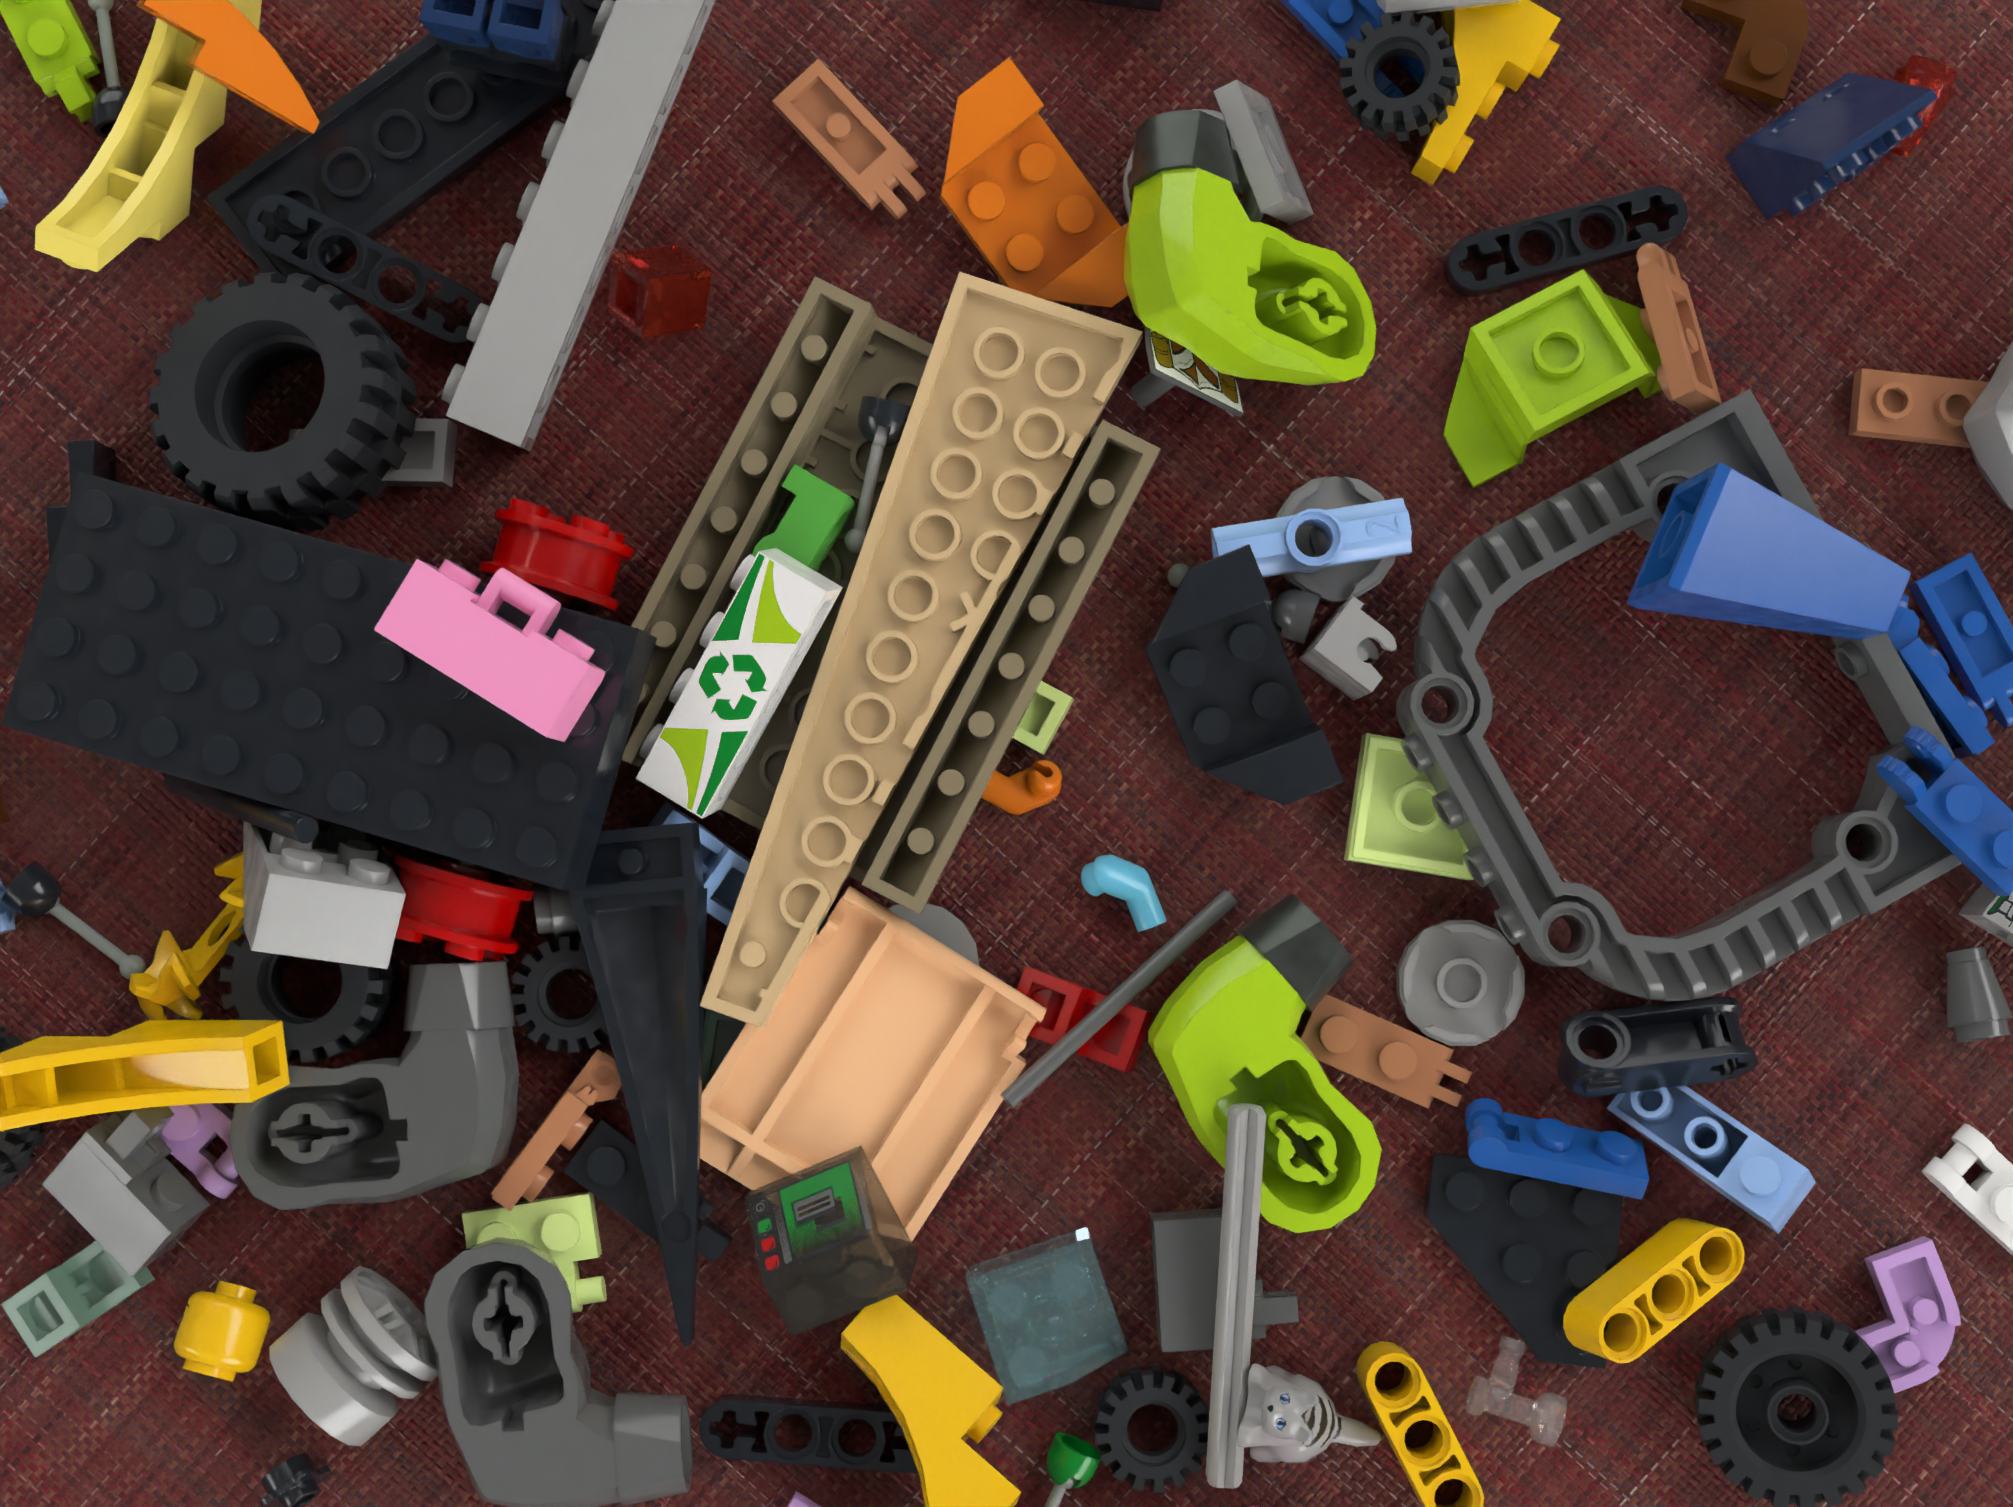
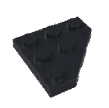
(1525, 1244)

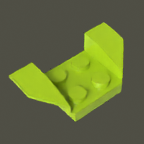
(1542, 370)

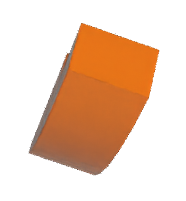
(237, 57)

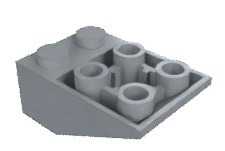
(321, 897)

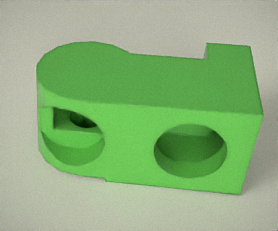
(811, 521)

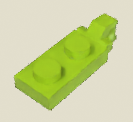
(55, 50)

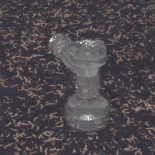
(1496, 1397)

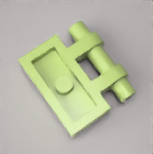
(558, 1226)

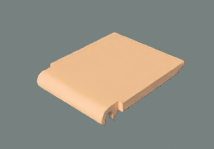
(872, 1048)

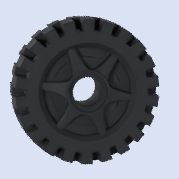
(1803, 1458)

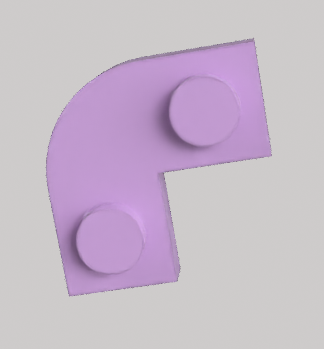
(1918, 1312)

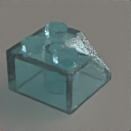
(1046, 1314)

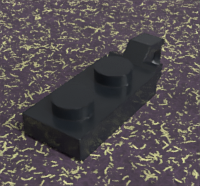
(613, 1172)

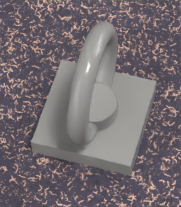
(1260, 156)

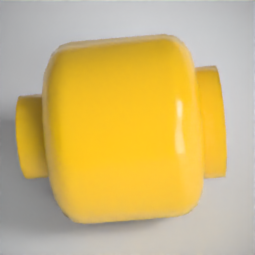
(222, 1331)

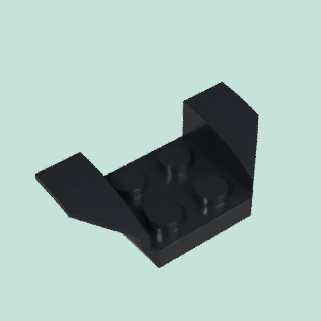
(1235, 686)

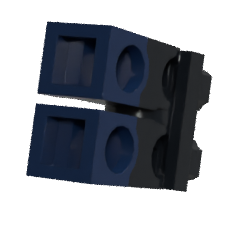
(504, 37)

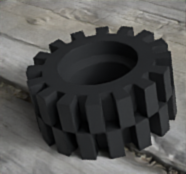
(1387, 41)
(534, 1002)
(1146, 1467)

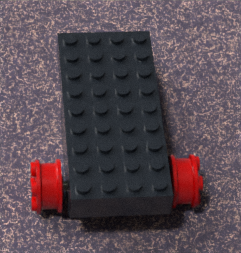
(262, 675)

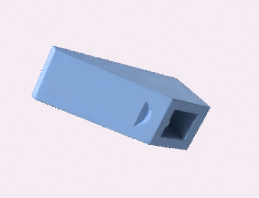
(1718, 1151)

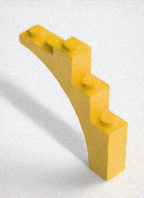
(1493, 50)
(142, 1068)
(936, 1400)

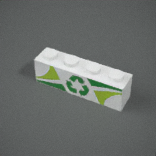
(737, 680)

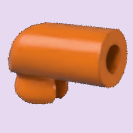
(1025, 789)

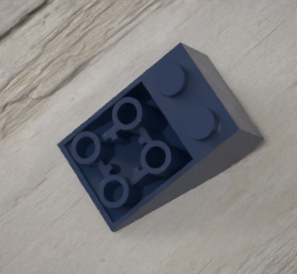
(1827, 141)

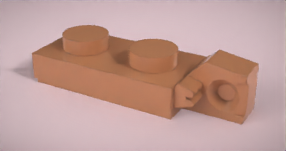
(563, 1126)

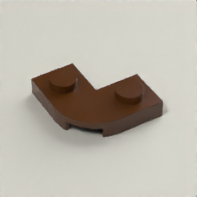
(1765, 44)

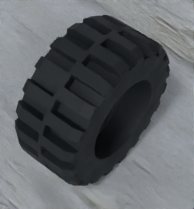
(226, 357)

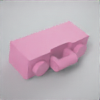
(515, 669)

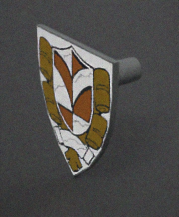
(1178, 366)

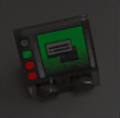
(829, 1241)

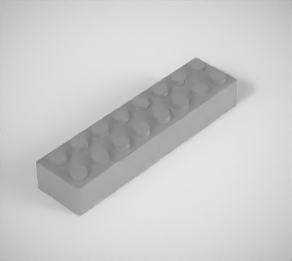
(574, 215)

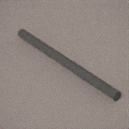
(1118, 999)

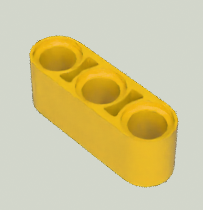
(1682, 1285)
(1399, 1409)

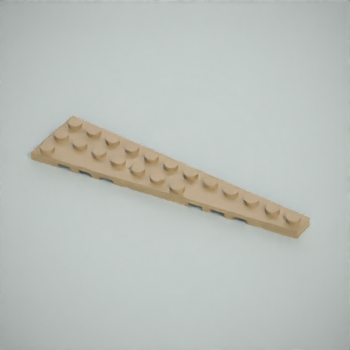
(969, 485)

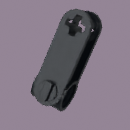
(1654, 1047)

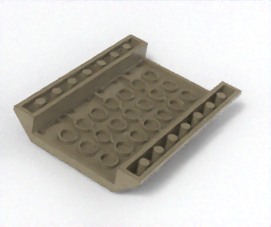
(809, 418)

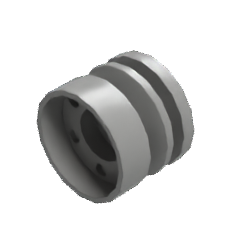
(356, 1357)

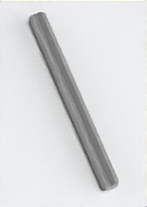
(1235, 1293)

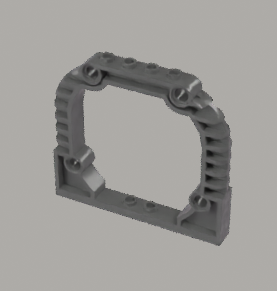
(1501, 843)

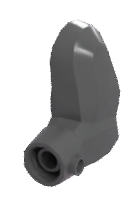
(397, 1121)
(524, 1396)

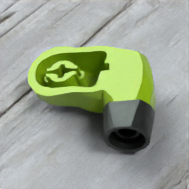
(1232, 285)
(1234, 1042)

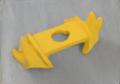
(176, 974)

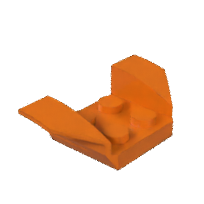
(1028, 199)

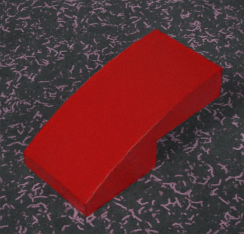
(1068, 1003)

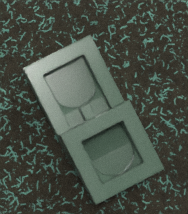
(71, 1297)

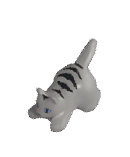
(1294, 1418)

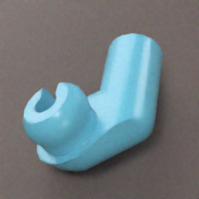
(1127, 882)

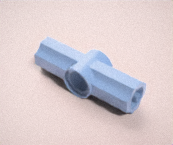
(1350, 533)

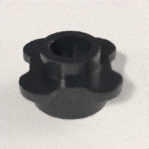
(293, 1482)

